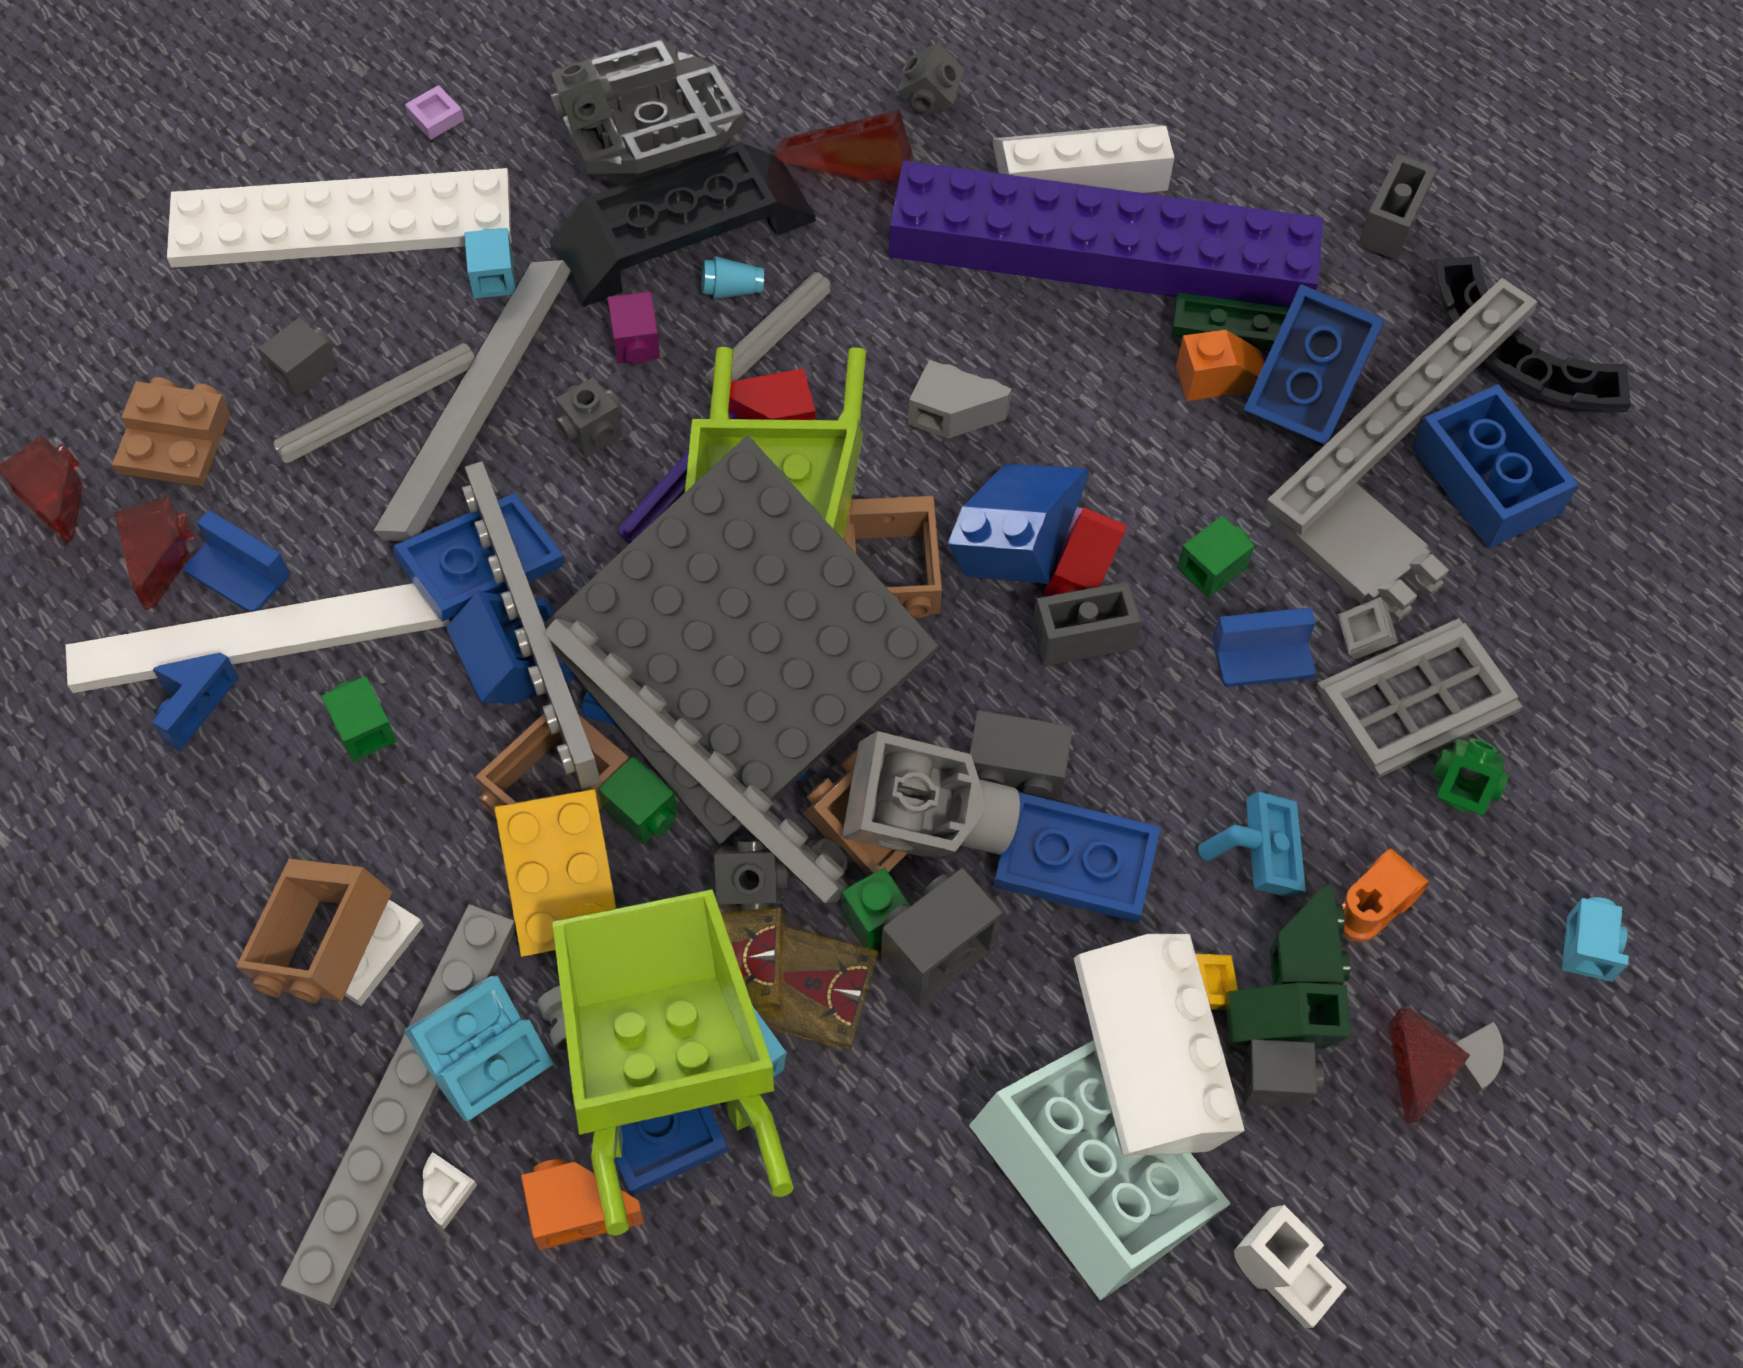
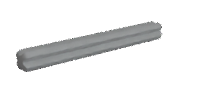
(373, 403)

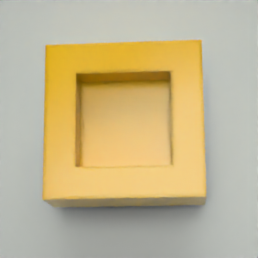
(1218, 978)

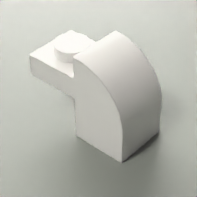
(1283, 1260)

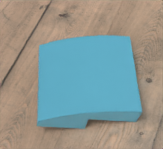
(478, 1048)

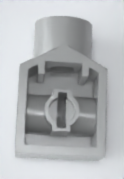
(926, 800)

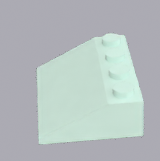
(1067, 1162)

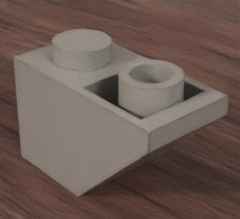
(956, 401)

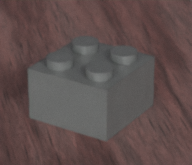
(939, 936)

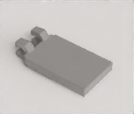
(1368, 552)

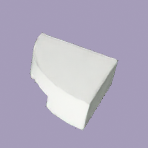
(444, 1189)

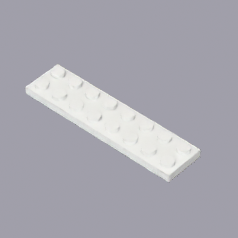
(335, 217)

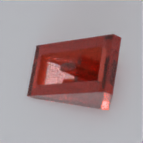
(1423, 1061)

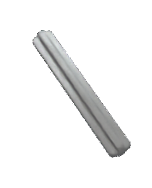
(776, 325)

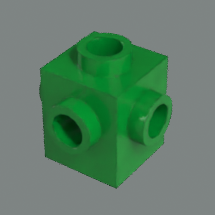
(1470, 791)

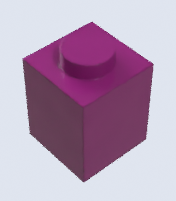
(634, 328)

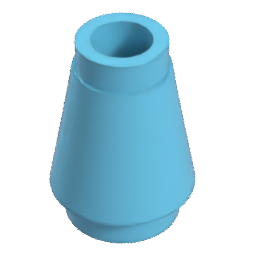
(730, 278)

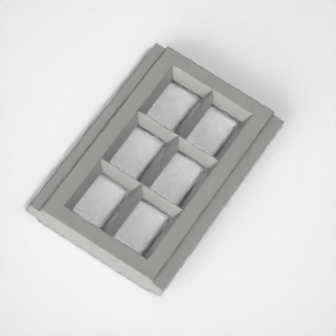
(1418, 697)

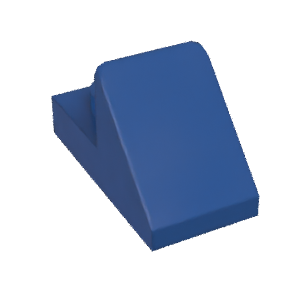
(197, 690)

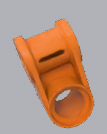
(1383, 892)

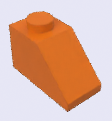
(1217, 365)
(567, 1204)

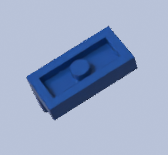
(236, 564)
(1264, 647)

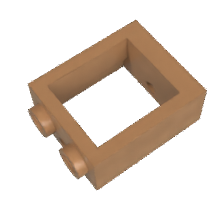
(907, 518)
(528, 749)
(287, 917)

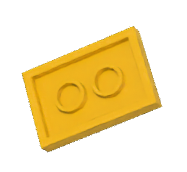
(554, 864)

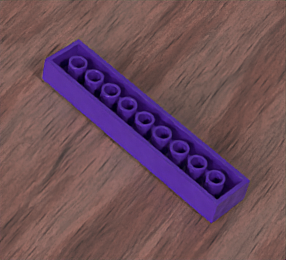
(1102, 236)

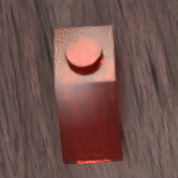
(46, 484)
(154, 547)

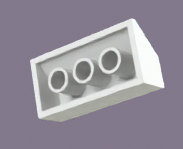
(1113, 158)
(1158, 1046)

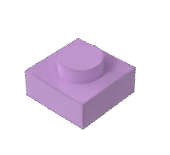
(434, 112)

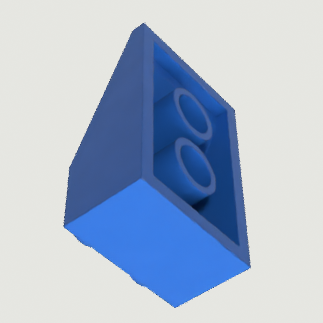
(1017, 522)

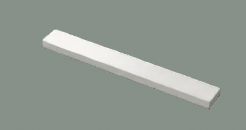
(251, 635)

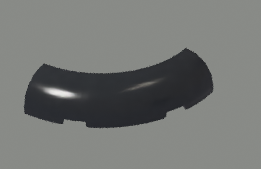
(1520, 360)

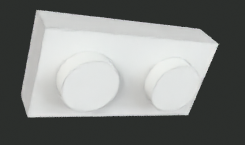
(388, 942)

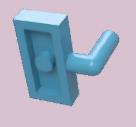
(1273, 844)

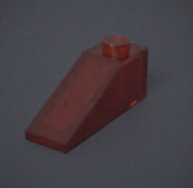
(855, 149)

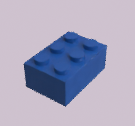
(1314, 365)
(1493, 466)

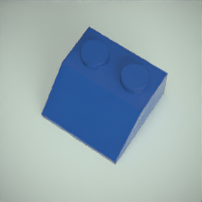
(491, 651)

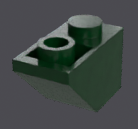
(1310, 944)
(1289, 1013)

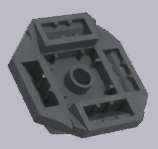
(663, 113)

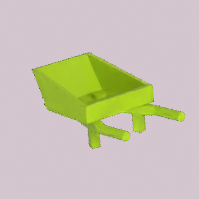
(812, 454)
(660, 1030)

